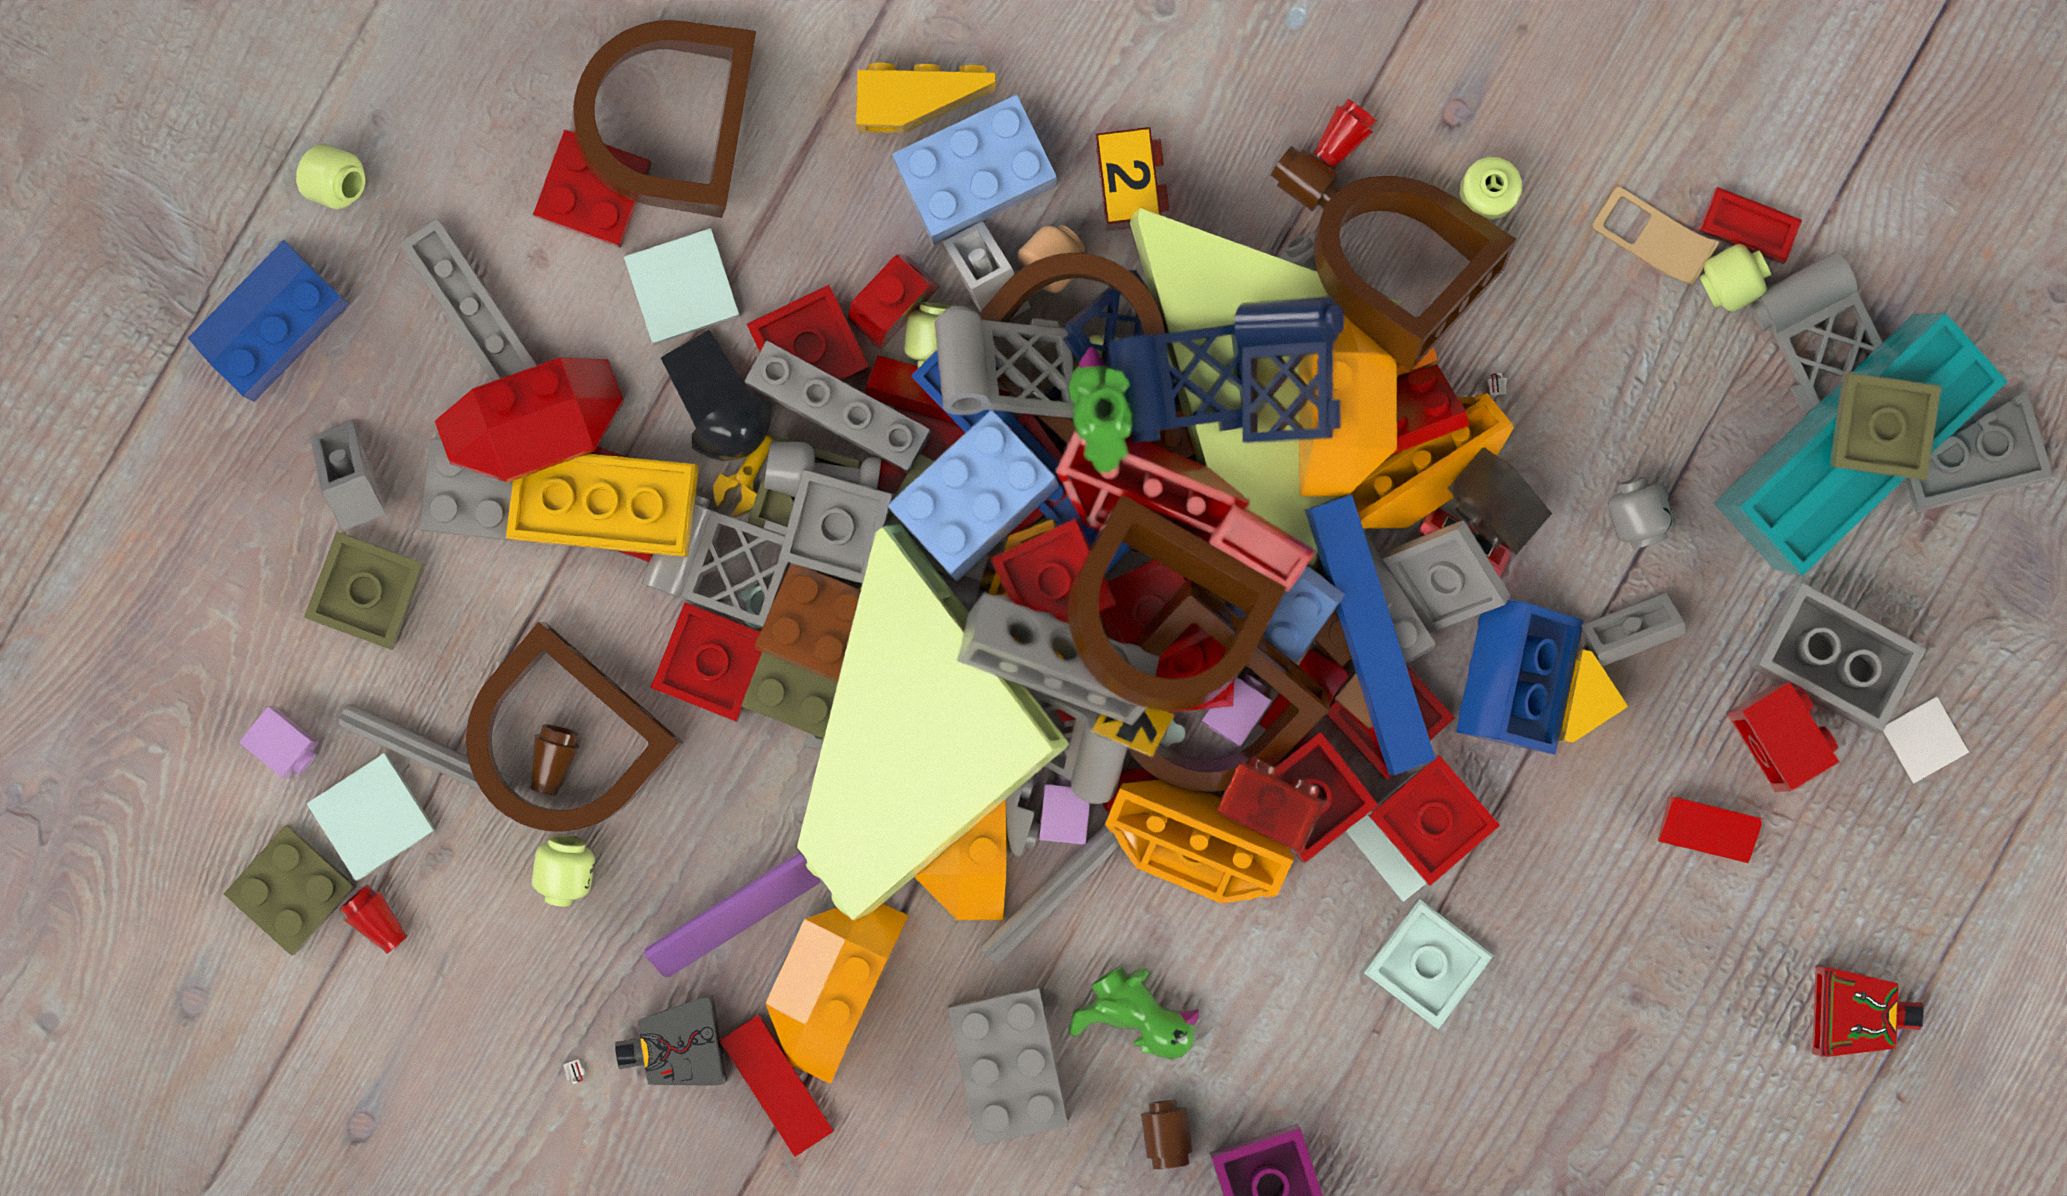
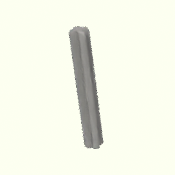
(409, 744)
(1050, 895)

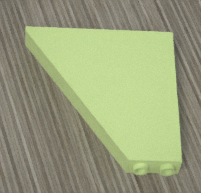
(1199, 286)
(912, 736)

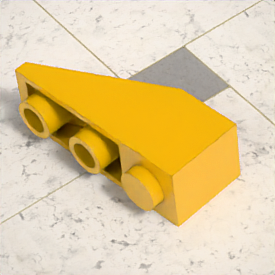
(906, 99)

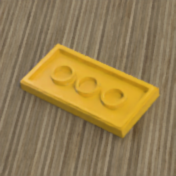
(607, 505)

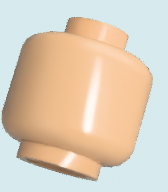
(1048, 242)

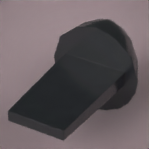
(724, 413)

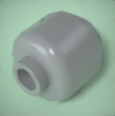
(1641, 512)

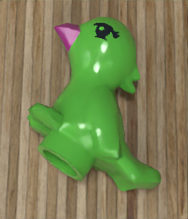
(1100, 411)
(1130, 1005)

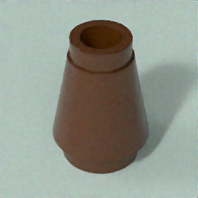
(552, 757)

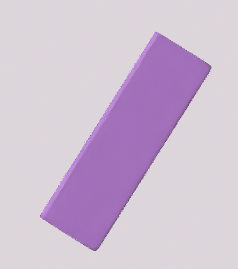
(731, 916)

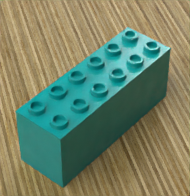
(1800, 506)

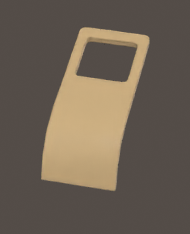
(1662, 241)

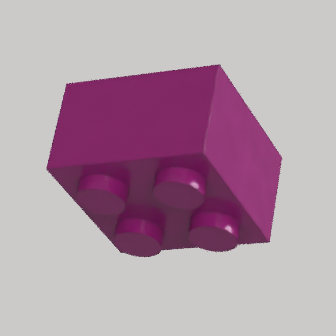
(1267, 1166)

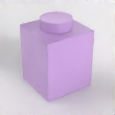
(1237, 721)
(280, 743)
(1063, 814)

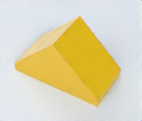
(1590, 698)

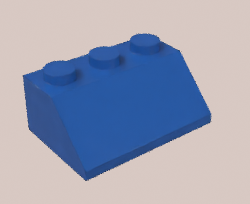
(267, 321)
(1520, 676)

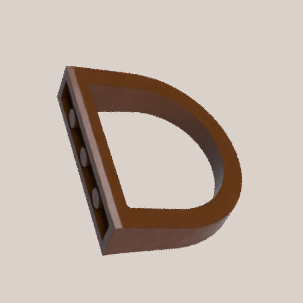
(683, 36)
(1062, 267)
(1381, 319)
(1191, 558)
(543, 640)
(1307, 696)

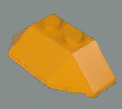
(1368, 409)
(1418, 478)
(1188, 844)
(972, 871)
(830, 984)

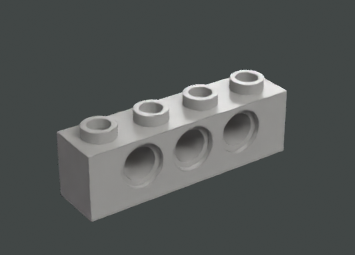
(837, 407)
(1033, 660)

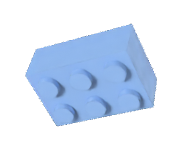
(975, 169)
(974, 495)

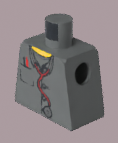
(677, 1046)

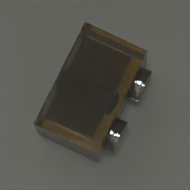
(1498, 501)

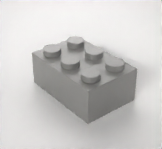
(1838, 657)
(1008, 1066)

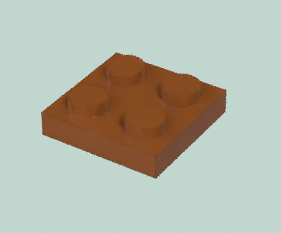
(810, 622)

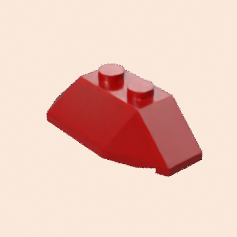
(531, 418)
(1153, 477)

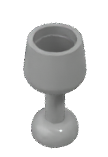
(789, 459)

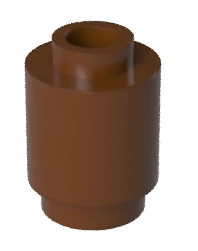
(1305, 178)
(1167, 1135)

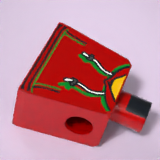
(890, 299)
(1858, 1013)

